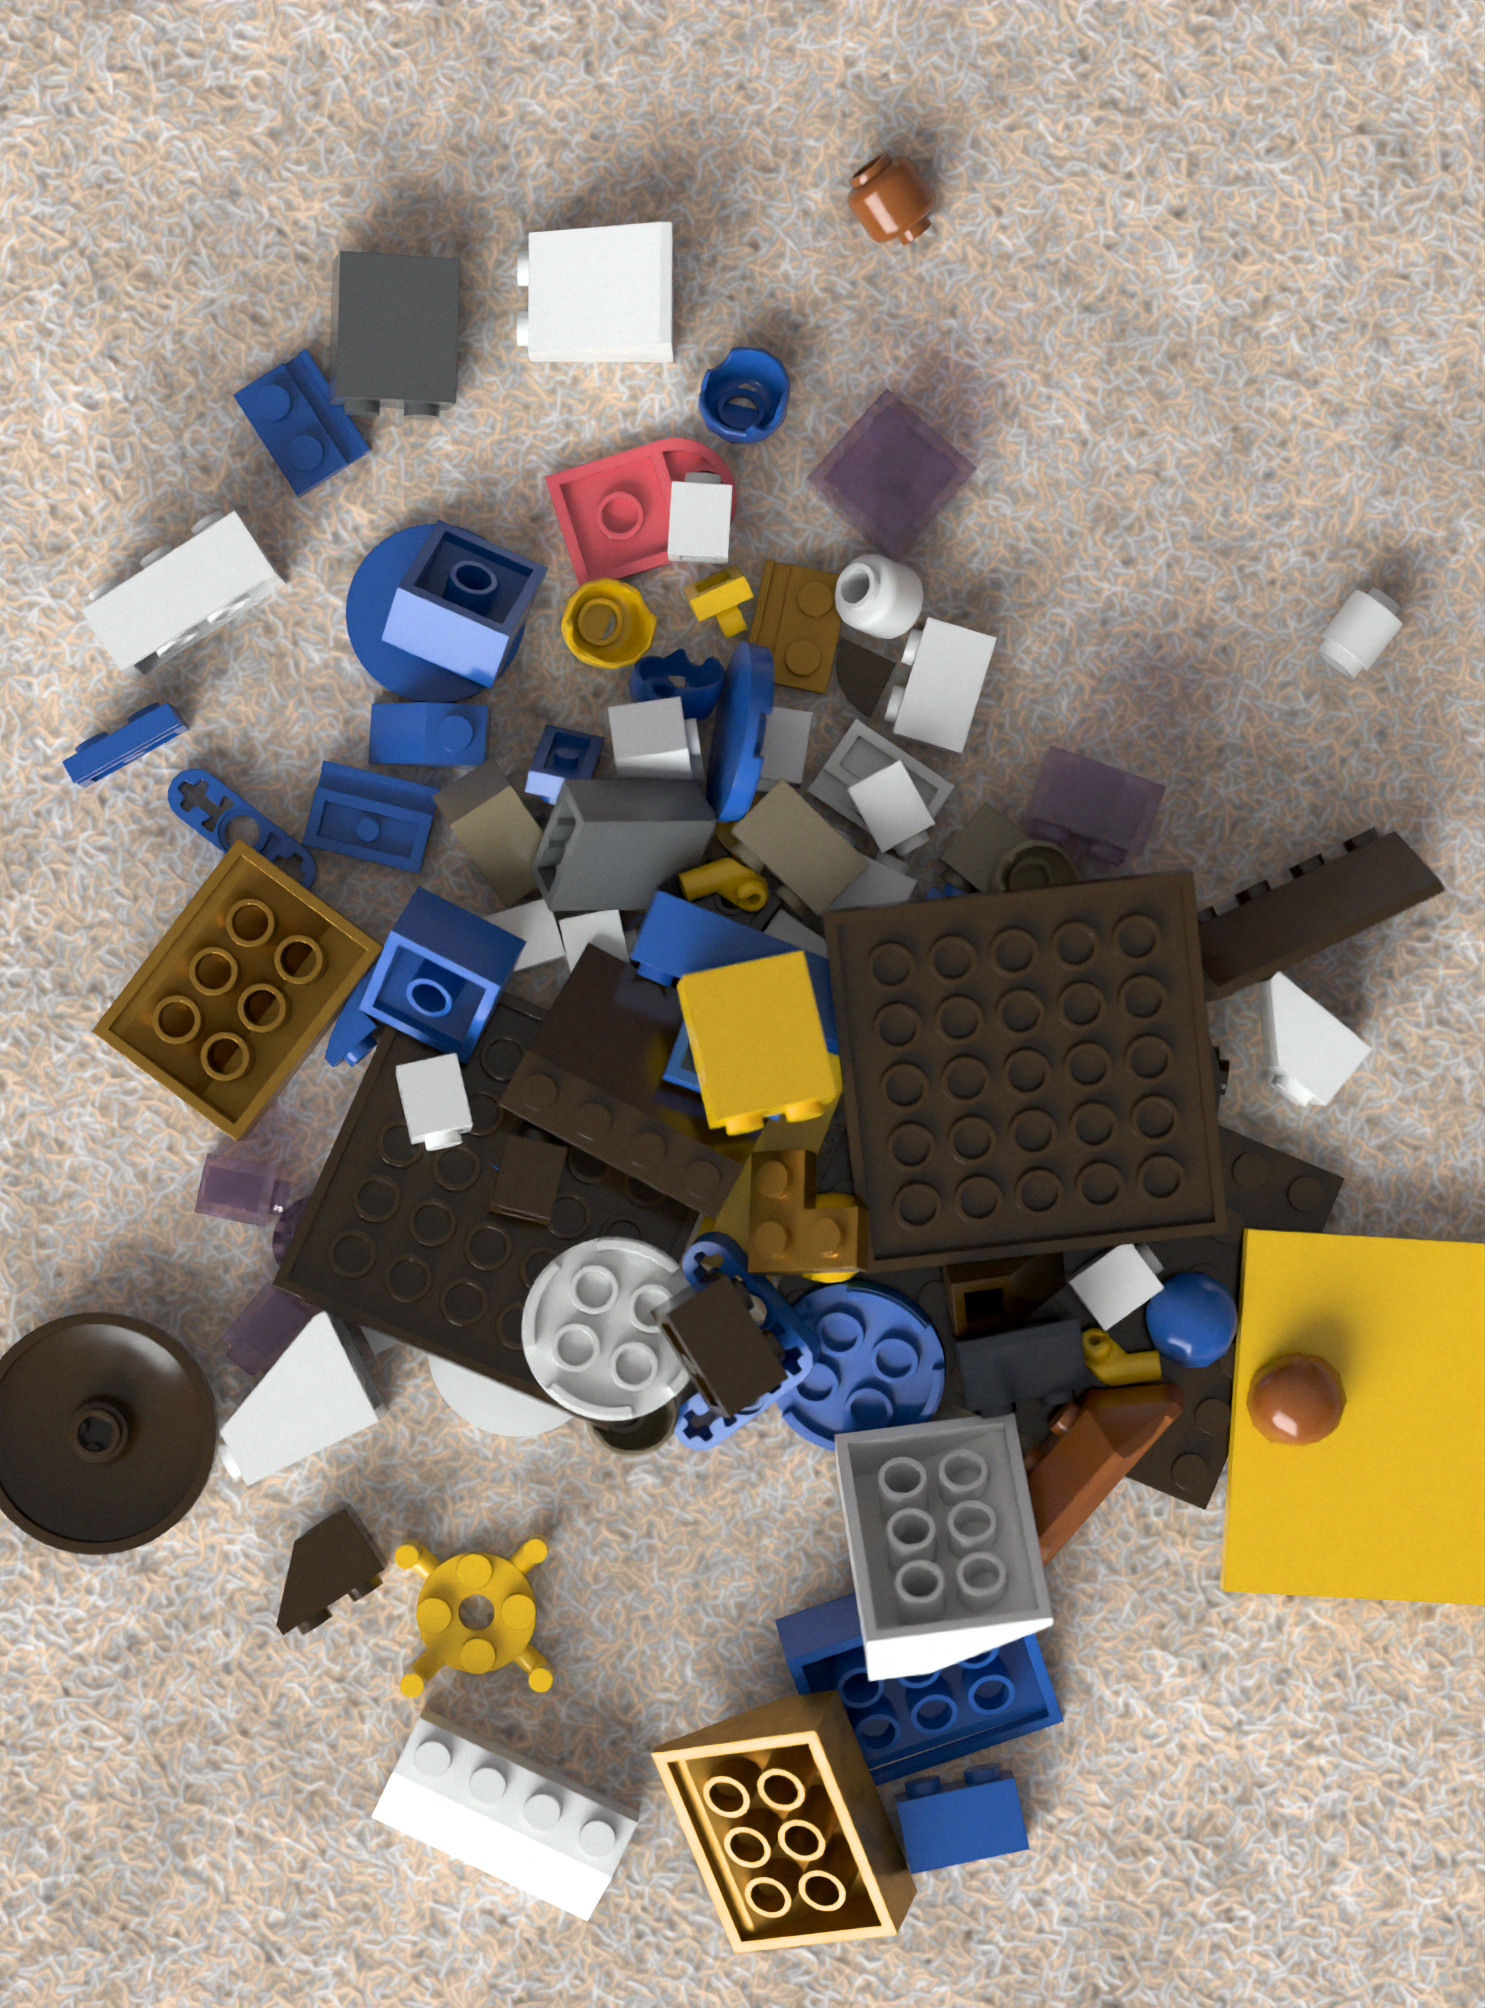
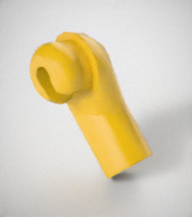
(730, 880)
(1113, 1364)

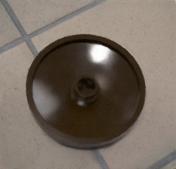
(103, 1433)

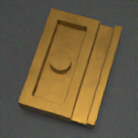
(797, 624)

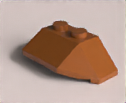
(1091, 1453)

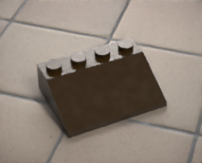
(1311, 911)
(601, 1086)

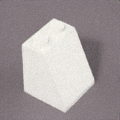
(599, 294)
(302, 1404)

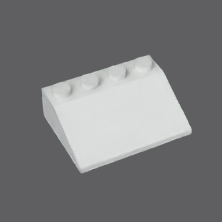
(940, 1542)

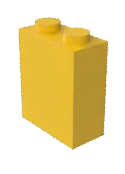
(757, 1042)

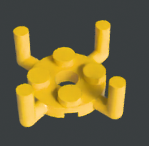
(471, 1648)

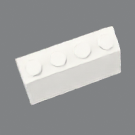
(506, 1814)

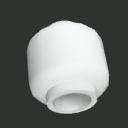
(879, 596)

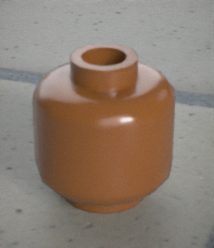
(891, 199)

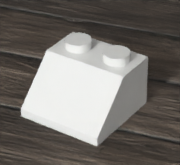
(1305, 1044)

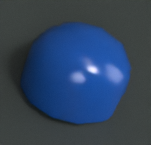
(720, 386)
(702, 682)
(1192, 1320)

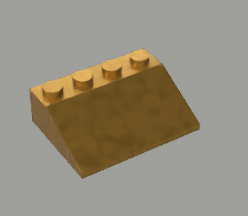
(239, 990)
(788, 1826)

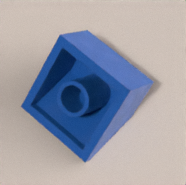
(463, 603)
(441, 974)

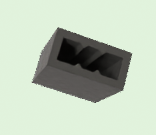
(394, 334)
(621, 842)

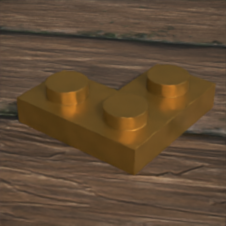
(786, 1228)

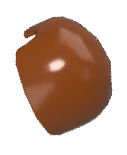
(1296, 1400)

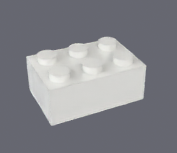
(182, 594)

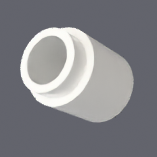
(1360, 632)

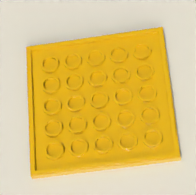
(1400, 1484)

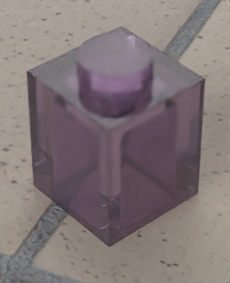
(242, 1190)
(266, 1330)

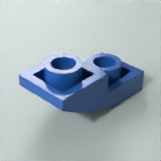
(353, 1030)

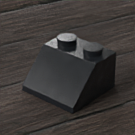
(1021, 1363)

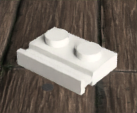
(862, 755)

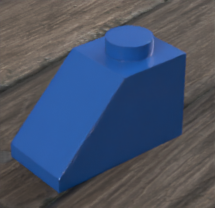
(429, 734)

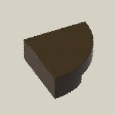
(862, 675)

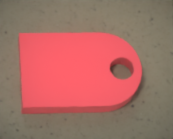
(620, 506)

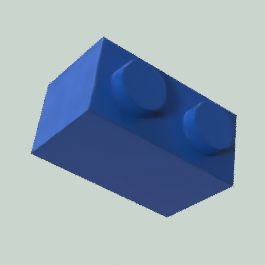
(961, 1818)

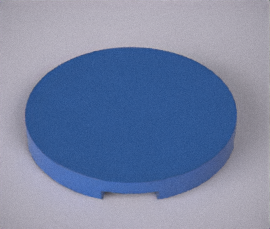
(367, 613)
(740, 732)
(875, 1362)

